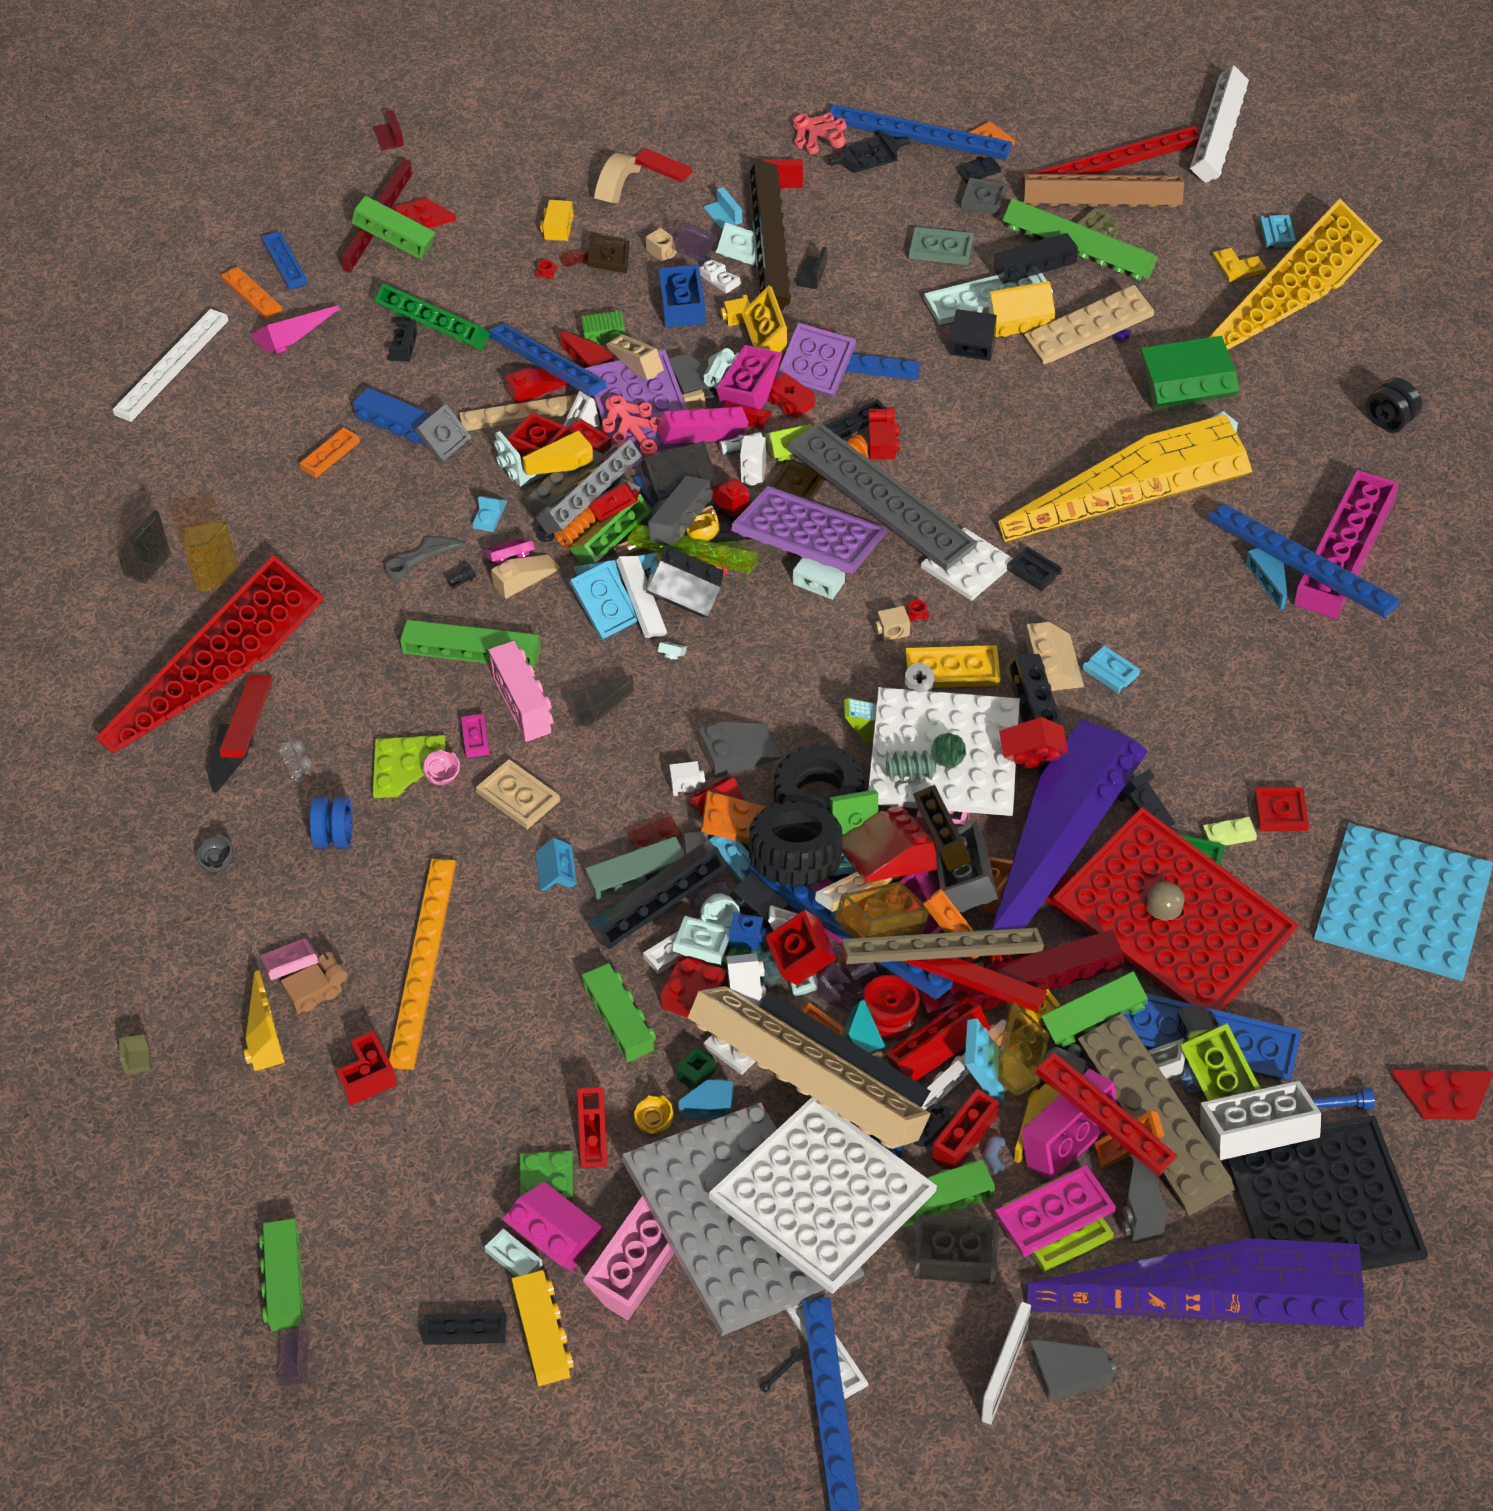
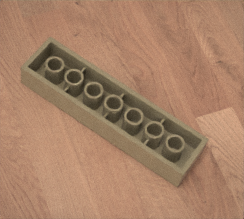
(1140, 1086)

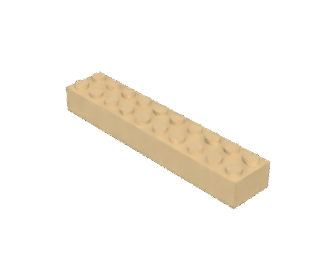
(809, 1067)

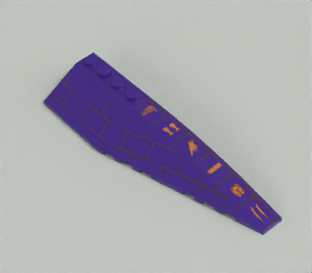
(1221, 1283)

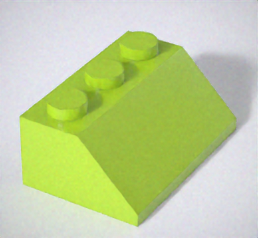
(1219, 1064)

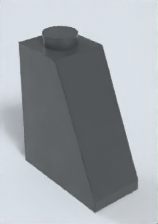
(690, 375)
(1070, 1368)

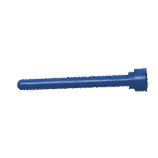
(1362, 1098)

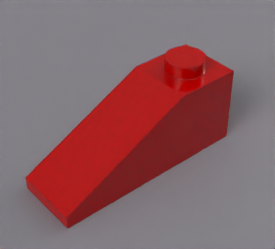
(584, 352)
(531, 383)
(592, 1127)

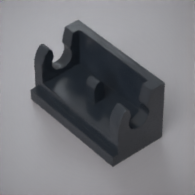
(403, 341)

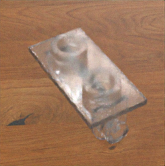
(292, 752)

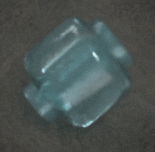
(771, 972)

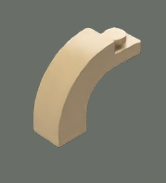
(613, 177)

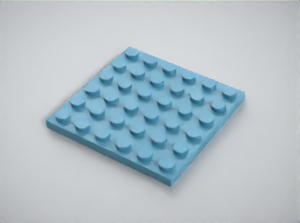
(1404, 901)

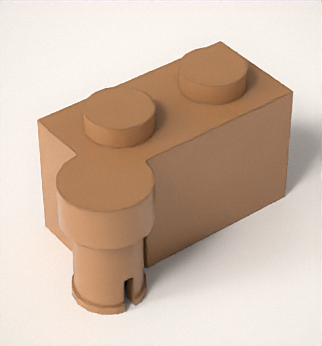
(313, 985)

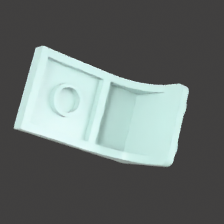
(510, 460)

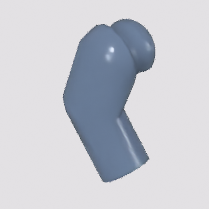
(991, 1150)

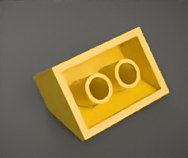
(1022, 308)
(766, 322)

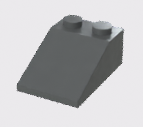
(736, 746)
(1145, 1208)

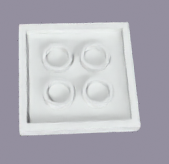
(974, 571)

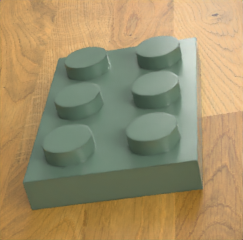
(941, 246)

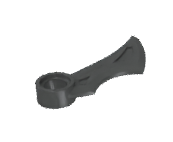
(430, 547)

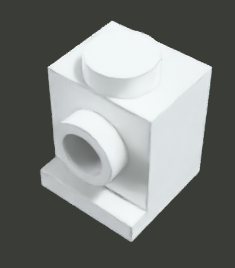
(686, 777)

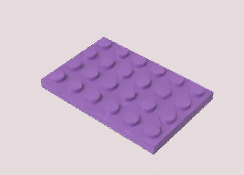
(660, 392)
(809, 529)

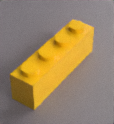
(541, 1327)

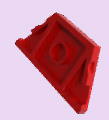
(426, 212)
(1444, 1093)

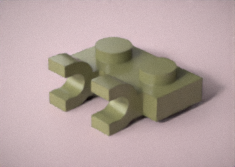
(1099, 219)

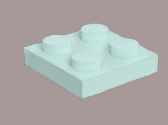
(737, 244)
(702, 940)

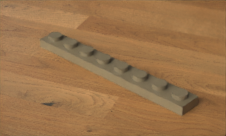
(941, 945)

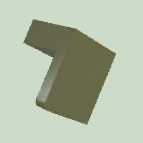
(134, 1054)

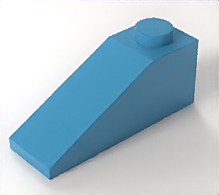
(1270, 574)

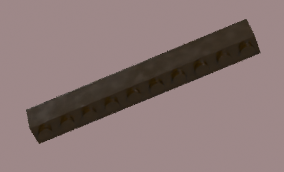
(769, 231)

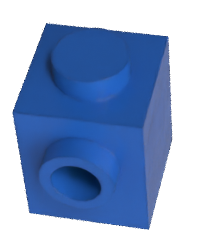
(747, 932)

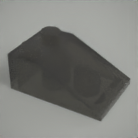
(145, 550)

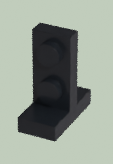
(1142, 795)

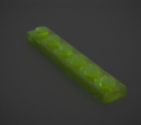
(702, 550)

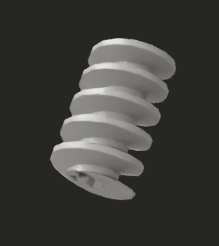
(920, 674)

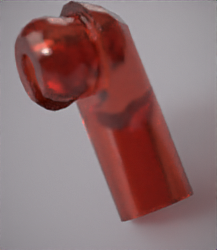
(574, 258)

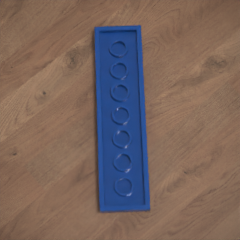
(1266, 1046)

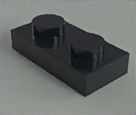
(979, 169)

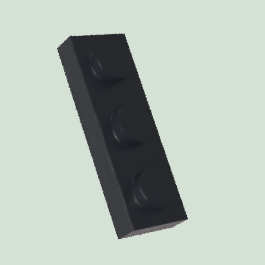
(464, 1328)

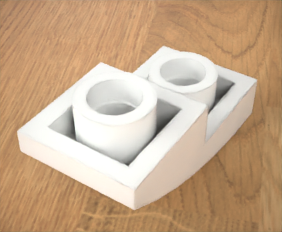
(717, 275)

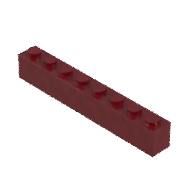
(1043, 970)

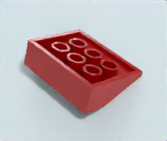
(889, 846)

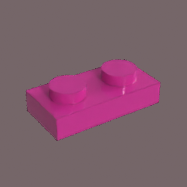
(475, 735)

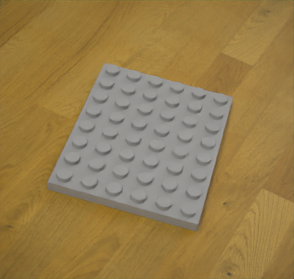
(726, 1263)

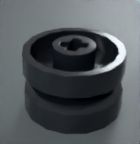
(1393, 405)

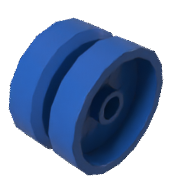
(331, 822)

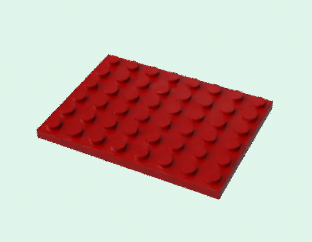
(1205, 951)

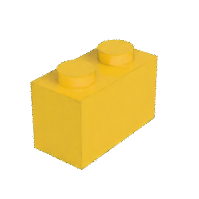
(557, 220)

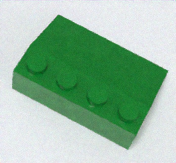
(1189, 372)

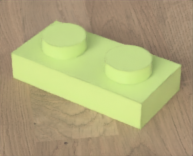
(1230, 831)

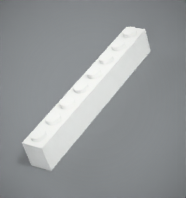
(1219, 124)

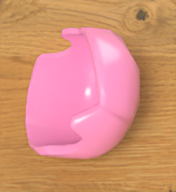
(441, 767)

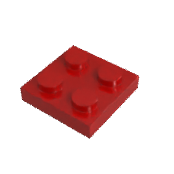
(1281, 809)

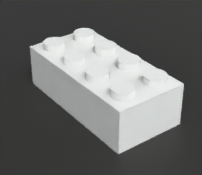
(1260, 1120)

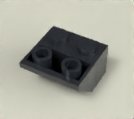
(973, 335)

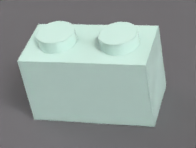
(818, 578)

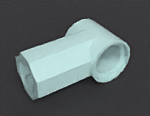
(718, 366)

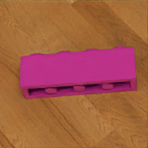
(702, 425)

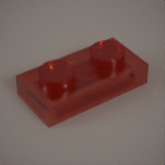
(654, 833)

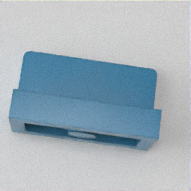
(555, 865)

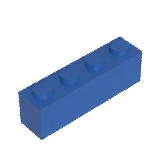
(390, 414)

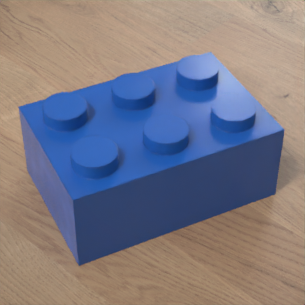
(682, 296)

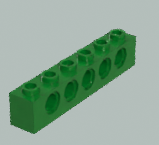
(432, 317)

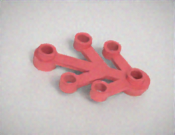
(803, 123)
(616, 406)

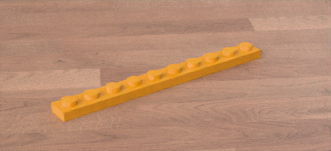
(422, 964)

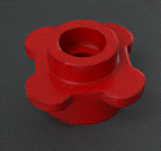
(546, 269)
(917, 610)

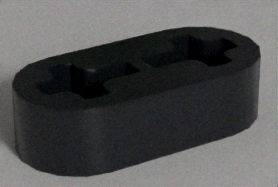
(936, 1127)

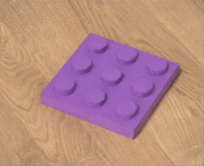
(817, 358)

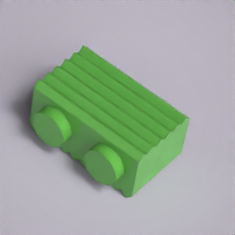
(603, 327)

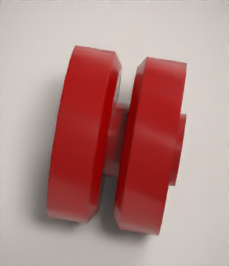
(892, 1006)

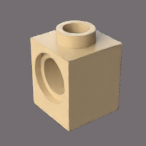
(660, 245)
(893, 623)

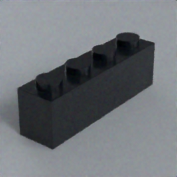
(1035, 258)

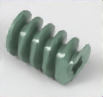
(911, 765)

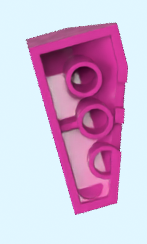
(285, 333)

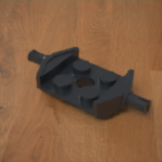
(883, 150)

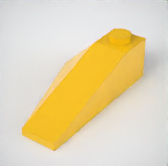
(261, 1033)

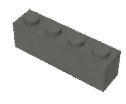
(680, 510)

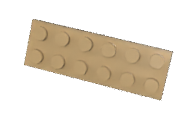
(1089, 324)

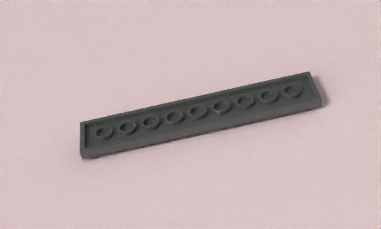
(882, 496)

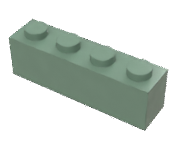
(631, 869)

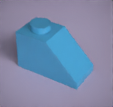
(708, 1100)

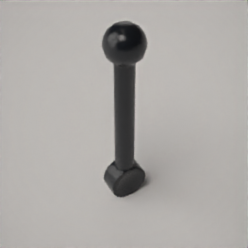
(797, 1355)

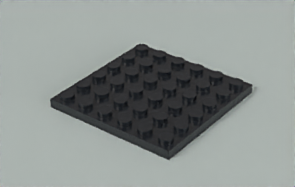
(1331, 1192)

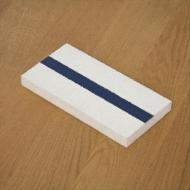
(1005, 1363)

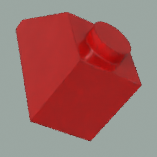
(731, 496)

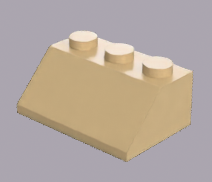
(1056, 654)

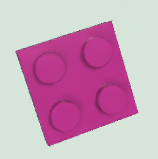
(501, 552)

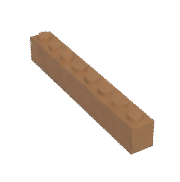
(1103, 189)

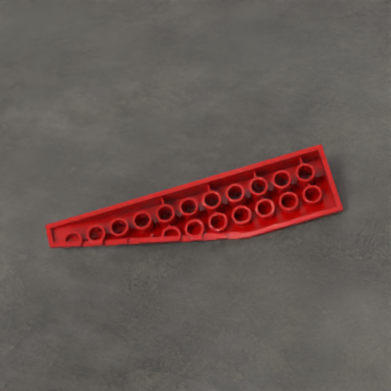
(226, 647)

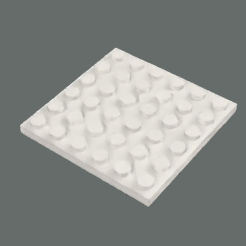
(915, 719)
(822, 1194)

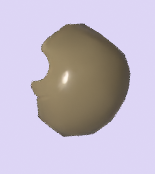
(1165, 900)

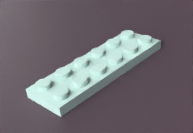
(970, 296)

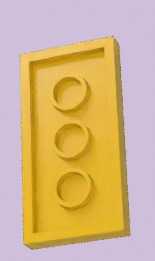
(959, 665)

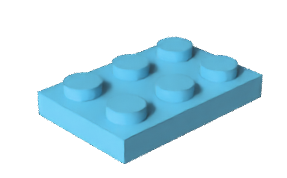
(604, 600)
(983, 1059)

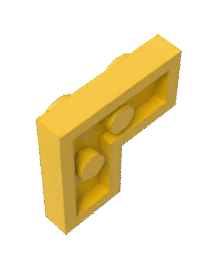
(1238, 269)

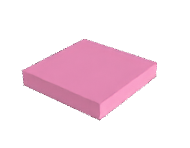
(289, 958)

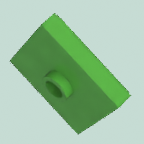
(854, 809)

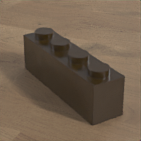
(942, 828)

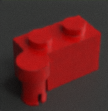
(883, 434)

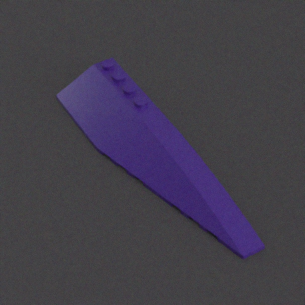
(1063, 814)

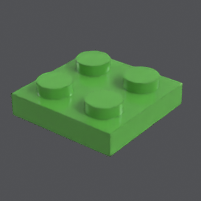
(547, 1167)

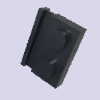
(1034, 568)

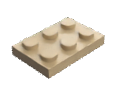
(518, 794)

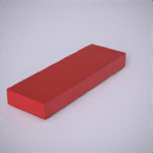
(663, 165)

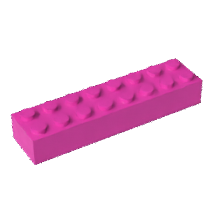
(1349, 538)

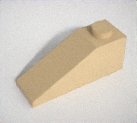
(637, 356)
(522, 572)

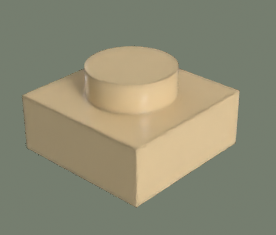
(694, 400)

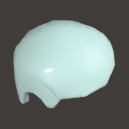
(719, 910)

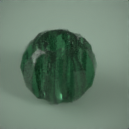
(949, 749)

